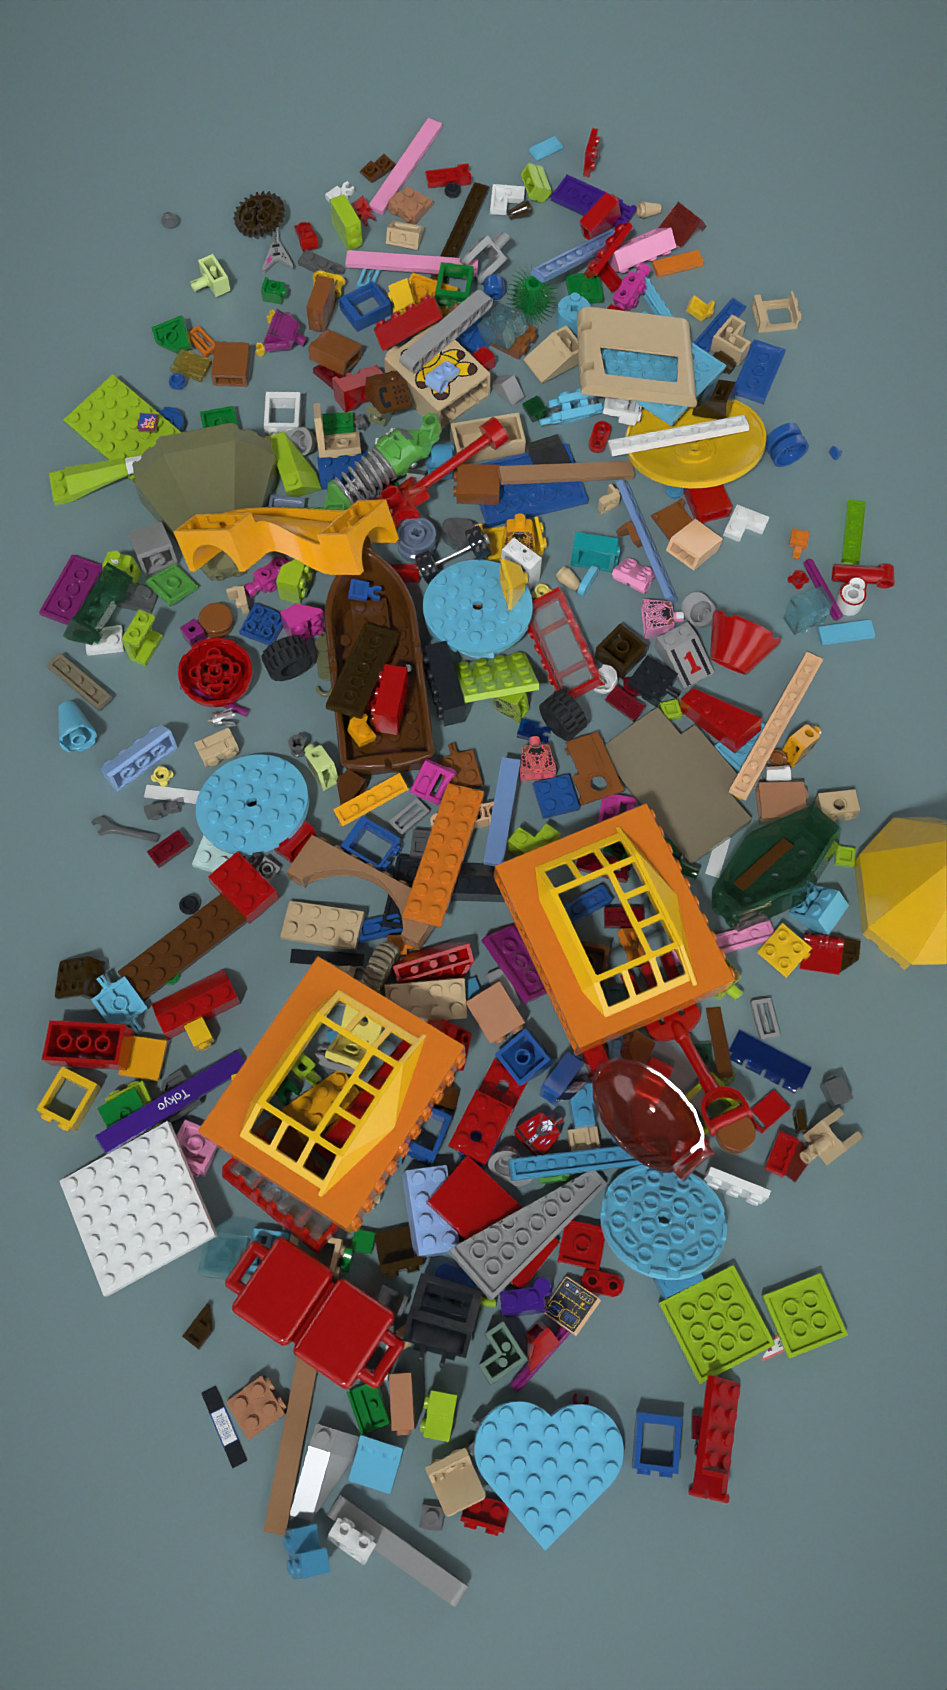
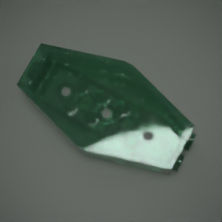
(806, 830)

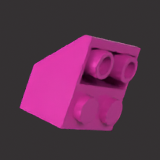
(303, 621)

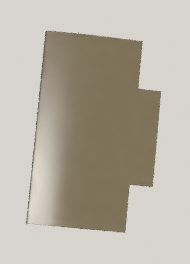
(681, 782)

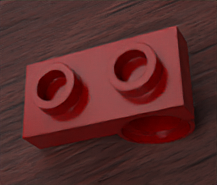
(306, 236)

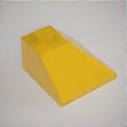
(512, 582)

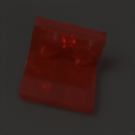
(683, 224)

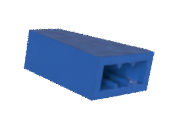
(561, 1077)

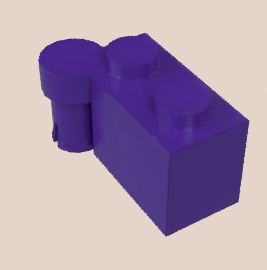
(527, 1300)

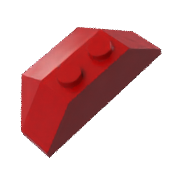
(435, 963)

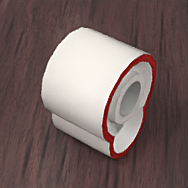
(852, 596)

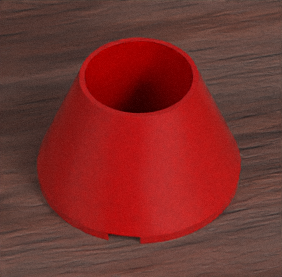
(739, 642)

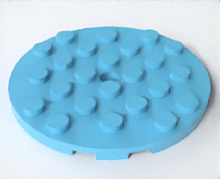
(453, 619)
(279, 810)
(659, 1249)

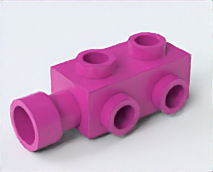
(631, 288)
(265, 577)

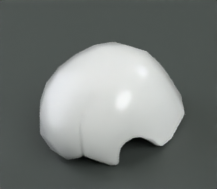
(609, 677)

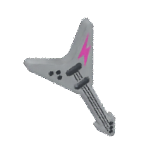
(276, 253)

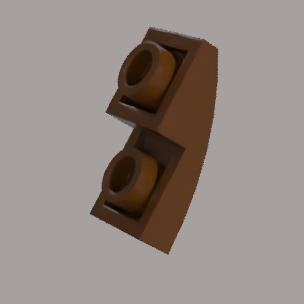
(378, 169)

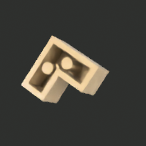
(730, 339)

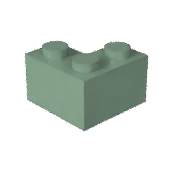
(507, 1355)

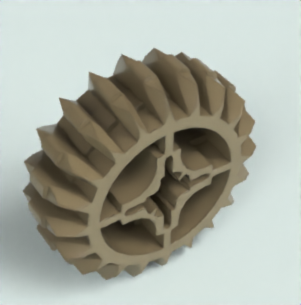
(380, 966)

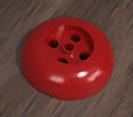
(215, 654)

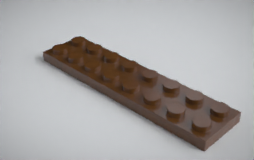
(182, 947)

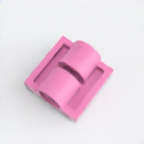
(635, 574)

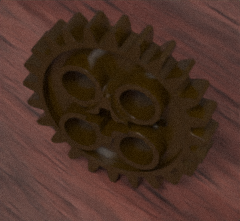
(259, 214)

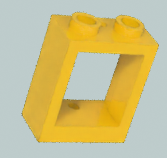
(77, 1118)

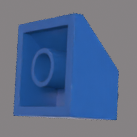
(525, 1057)

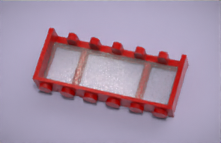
(562, 645)
(288, 1211)

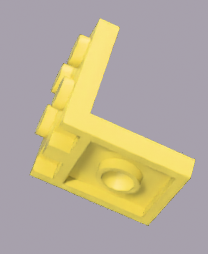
(341, 1047)

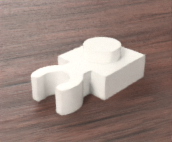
(336, 191)

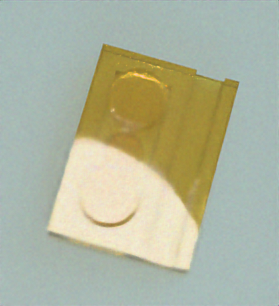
(191, 365)

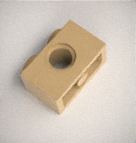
(846, 800)

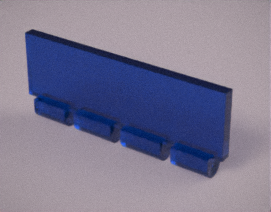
(764, 1057)

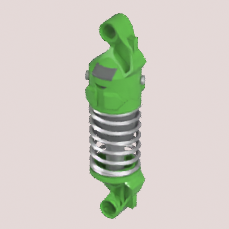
(389, 459)

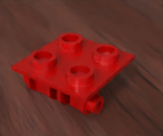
(825, 953)

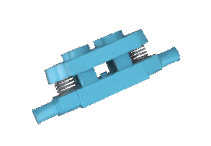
(565, 401)

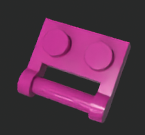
(427, 778)
(611, 805)

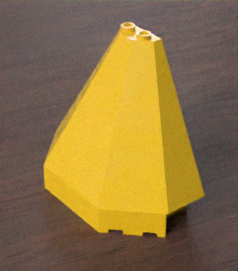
(905, 890)

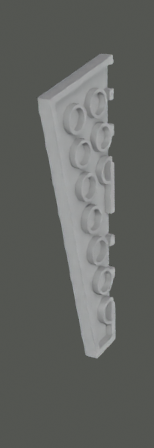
(509, 1245)

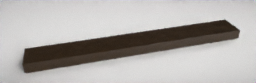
(464, 224)

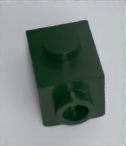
(535, 409)

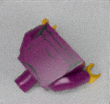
(281, 333)

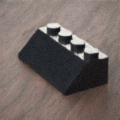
(476, 884)

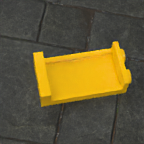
(495, 537)

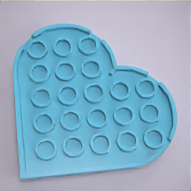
(548, 1463)

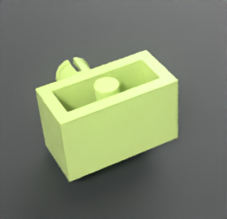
(212, 276)

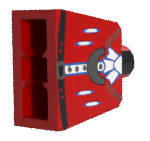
(539, 1133)

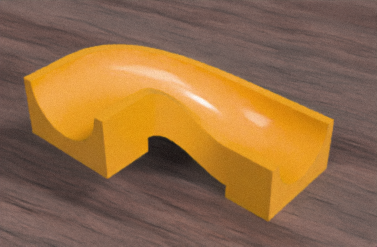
(317, 537)

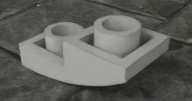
(263, 865)
(498, 975)

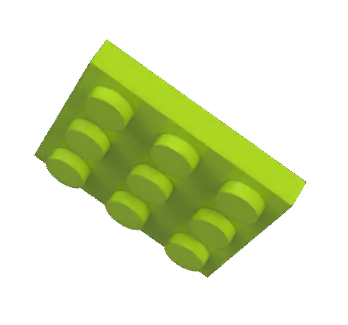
(804, 1315)

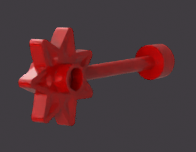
(409, 494)

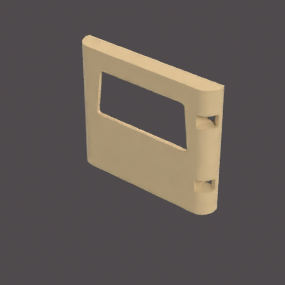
(635, 333)

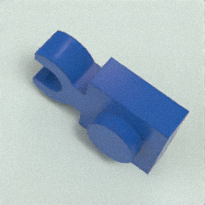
(360, 591)

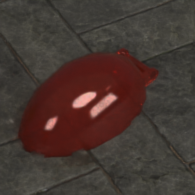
(649, 1116)

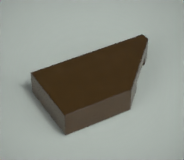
(850, 953)

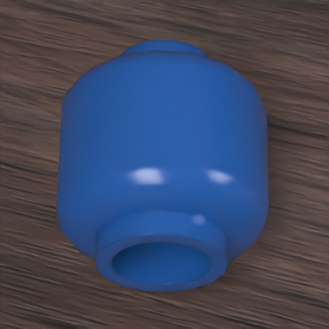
(494, 286)

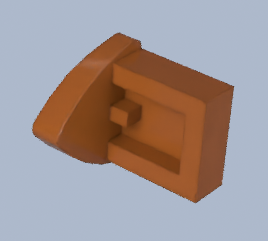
(629, 529)

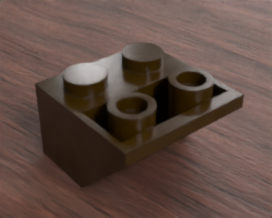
(716, 400)

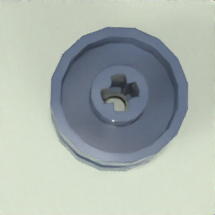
(416, 537)

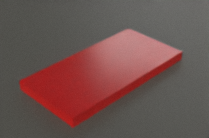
(473, 1202)

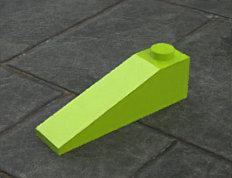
(293, 468)

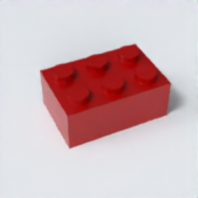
(390, 699)
(243, 887)

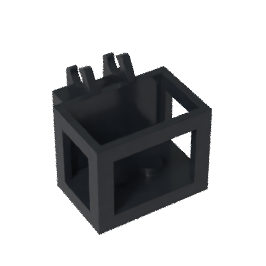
(442, 1317)

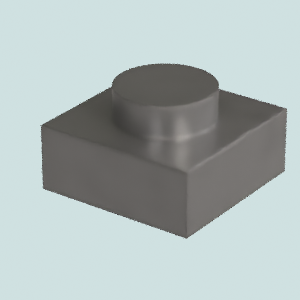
(431, 1518)

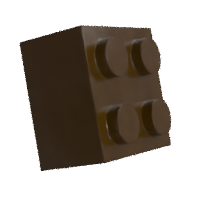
(621, 650)

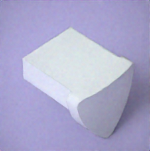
(778, 774)

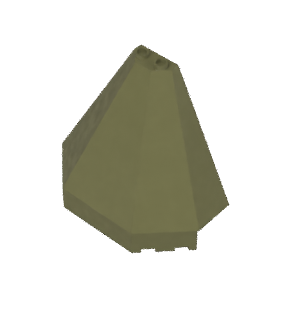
(206, 474)

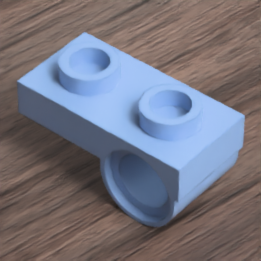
(440, 376)

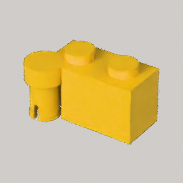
(401, 294)

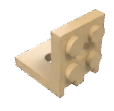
(336, 444)

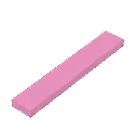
(735, 940)

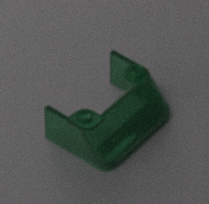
(99, 606)

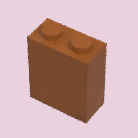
(321, 304)
(335, 352)
(231, 364)
(477, 484)

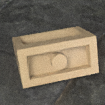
(404, 234)

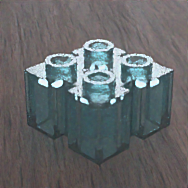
(503, 326)

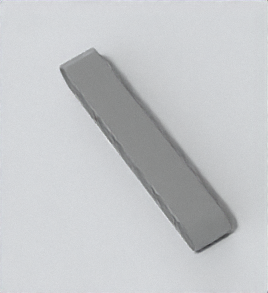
(446, 331)
(402, 1553)

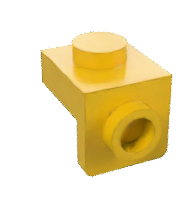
(700, 309)

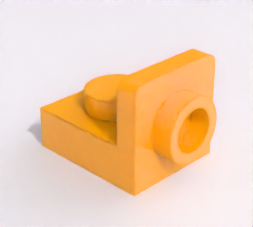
(361, 731)

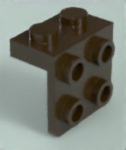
(78, 978)
(396, 1252)

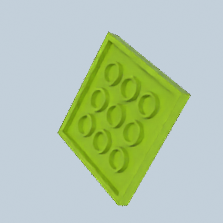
(495, 677)
(716, 1324)

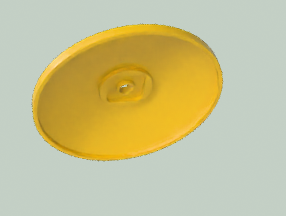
(715, 458)

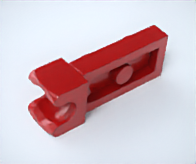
(442, 177)

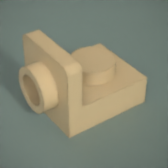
(610, 500)
(238, 593)

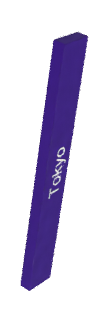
(169, 1103)

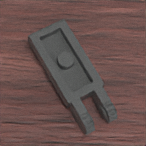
(316, 262)

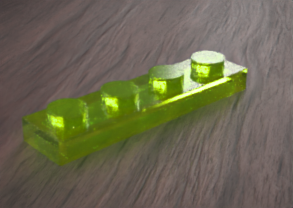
(853, 532)

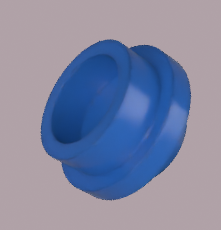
(177, 381)

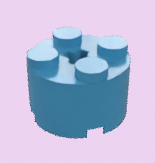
(439, 454)

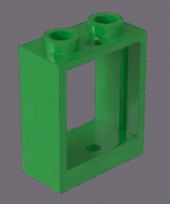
(445, 297)

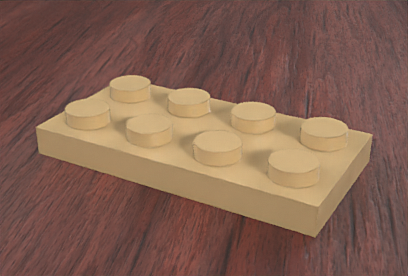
(322, 925)
(430, 999)

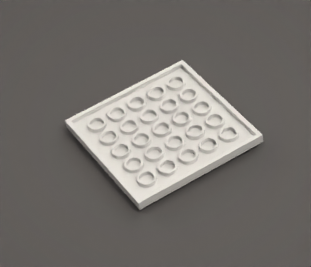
(137, 1209)

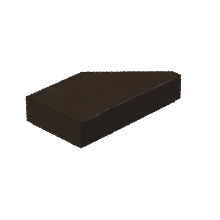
(200, 1328)

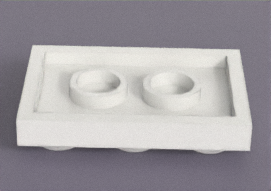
(736, 1186)

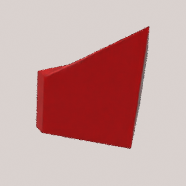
(539, 1343)

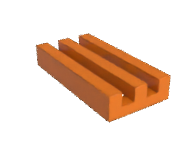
(209, 350)

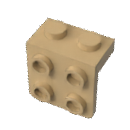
(455, 1482)

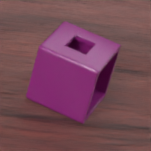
(190, 636)

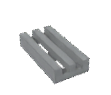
(414, 822)
(768, 1035)

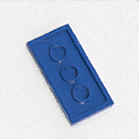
(759, 371)

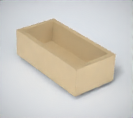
(468, 431)

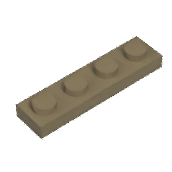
(79, 682)

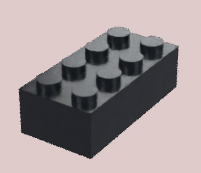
(444, 684)

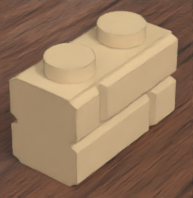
(217, 747)

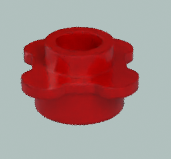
(798, 575)

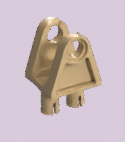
(824, 1142)

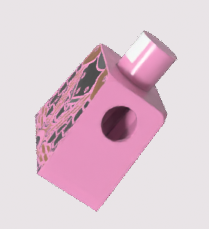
(658, 617)

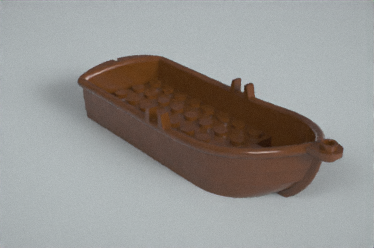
(397, 613)

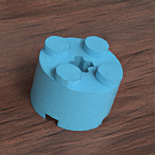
(568, 309)

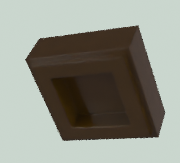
(800, 1121)

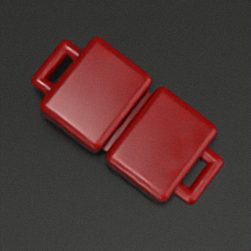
(329, 1322)

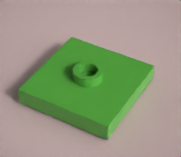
(172, 584)

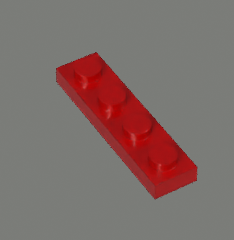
(609, 248)

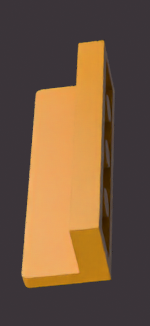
(370, 799)

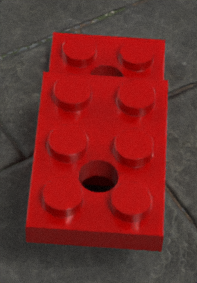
(487, 1113)

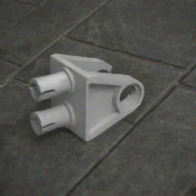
(492, 249)

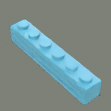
(654, 301)

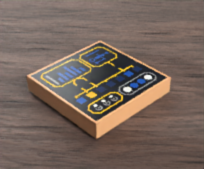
(571, 1306)

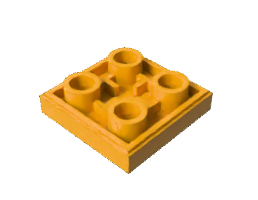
(145, 1059)

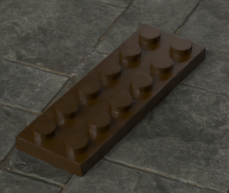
(361, 671)

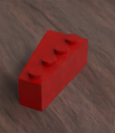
(720, 719)

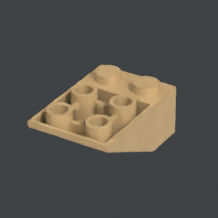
(554, 355)

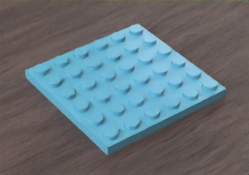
(662, 369)

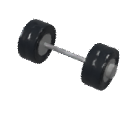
(477, 542)

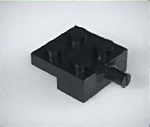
(653, 681)

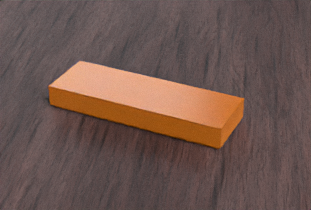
(677, 263)

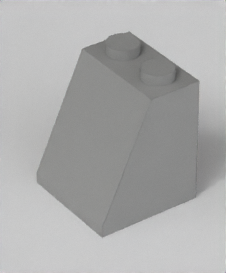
(152, 548)

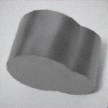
(454, 533)

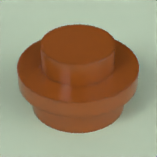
(778, 758)

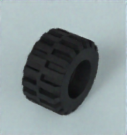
(286, 658)
(563, 715)

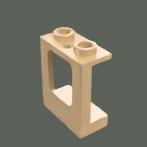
(760, 315)

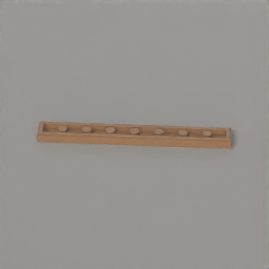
(565, 472)
(290, 1449)

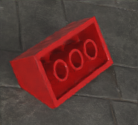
(408, 322)
(202, 999)

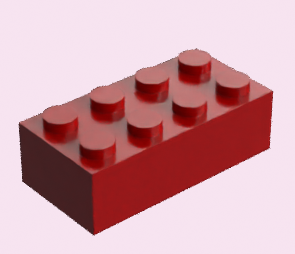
(88, 1045)

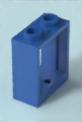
(360, 295)
(358, 831)
(423, 1154)
(645, 1469)

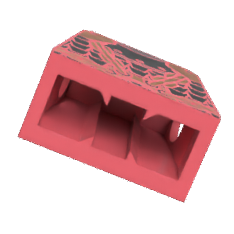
(536, 761)

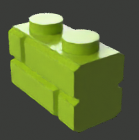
(536, 183)

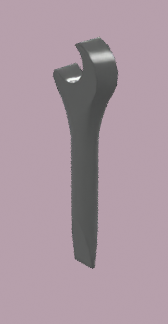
(109, 828)

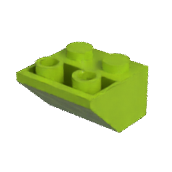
(293, 581)

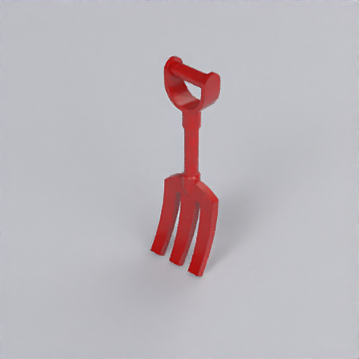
(678, 1029)

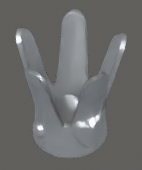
(218, 718)

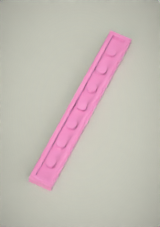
(405, 165)
(401, 262)

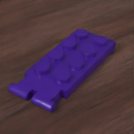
(582, 197)

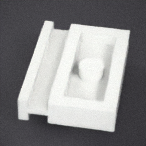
(109, 643)

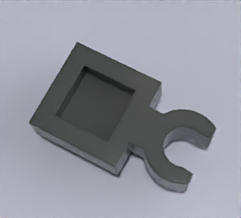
(159, 810)

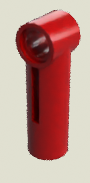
(881, 575)

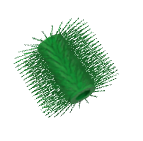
(532, 297)

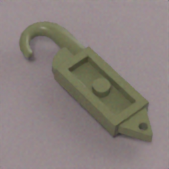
(322, 663)

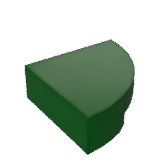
(347, 1260)

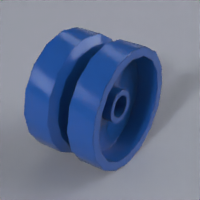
(786, 444)

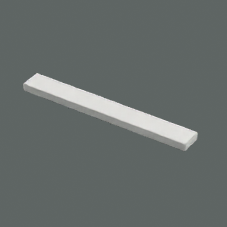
(678, 435)

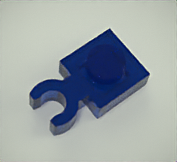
(531, 728)

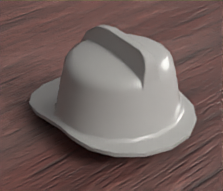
(302, 439)
(698, 609)
(499, 1164)

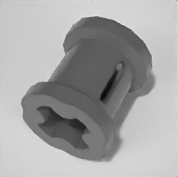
(297, 740)

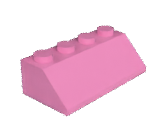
(642, 248)

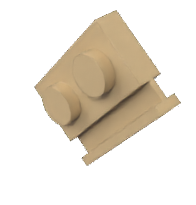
(583, 1139)

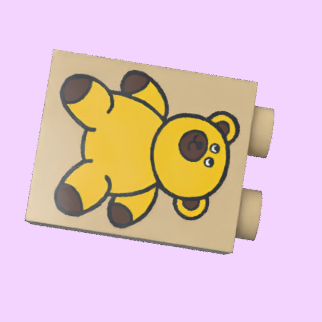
(462, 392)

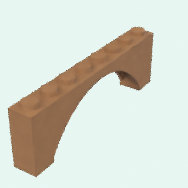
(322, 860)

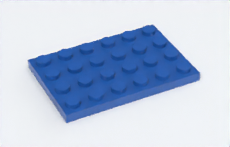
(531, 498)

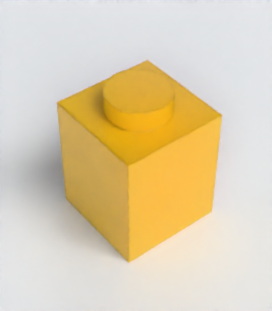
(199, 1034)

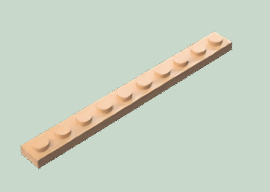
(775, 726)

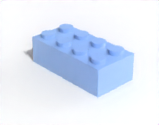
(428, 1231)

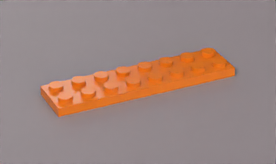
(443, 855)

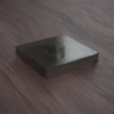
(547, 451)

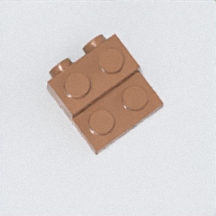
(409, 205)
(256, 1407)

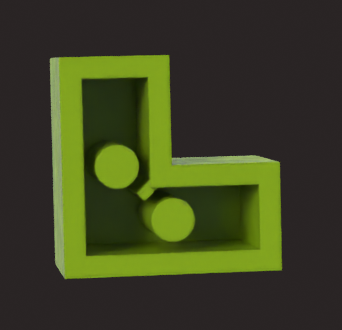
(522, 842)
(439, 1416)

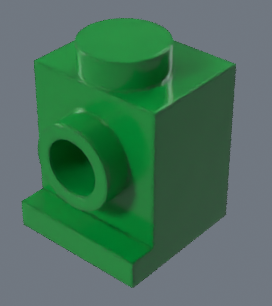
(273, 291)

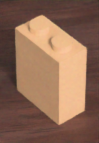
(694, 544)

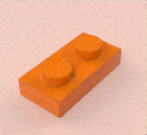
(631, 944)

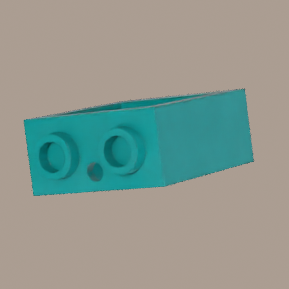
(596, 551)

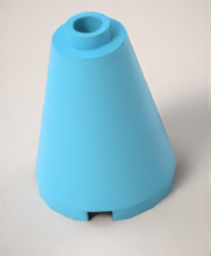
(74, 728)

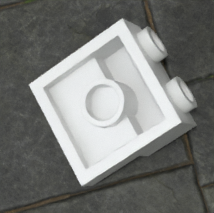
(627, 410)
(351, 1541)

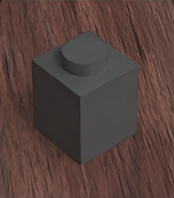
(836, 1091)

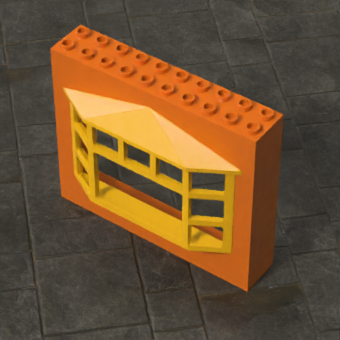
(560, 955)
(384, 1128)

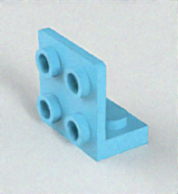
(375, 1464)

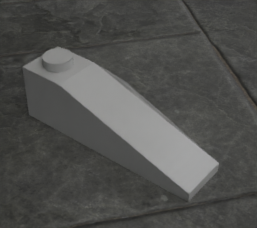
(325, 1463)

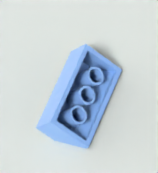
(139, 757)

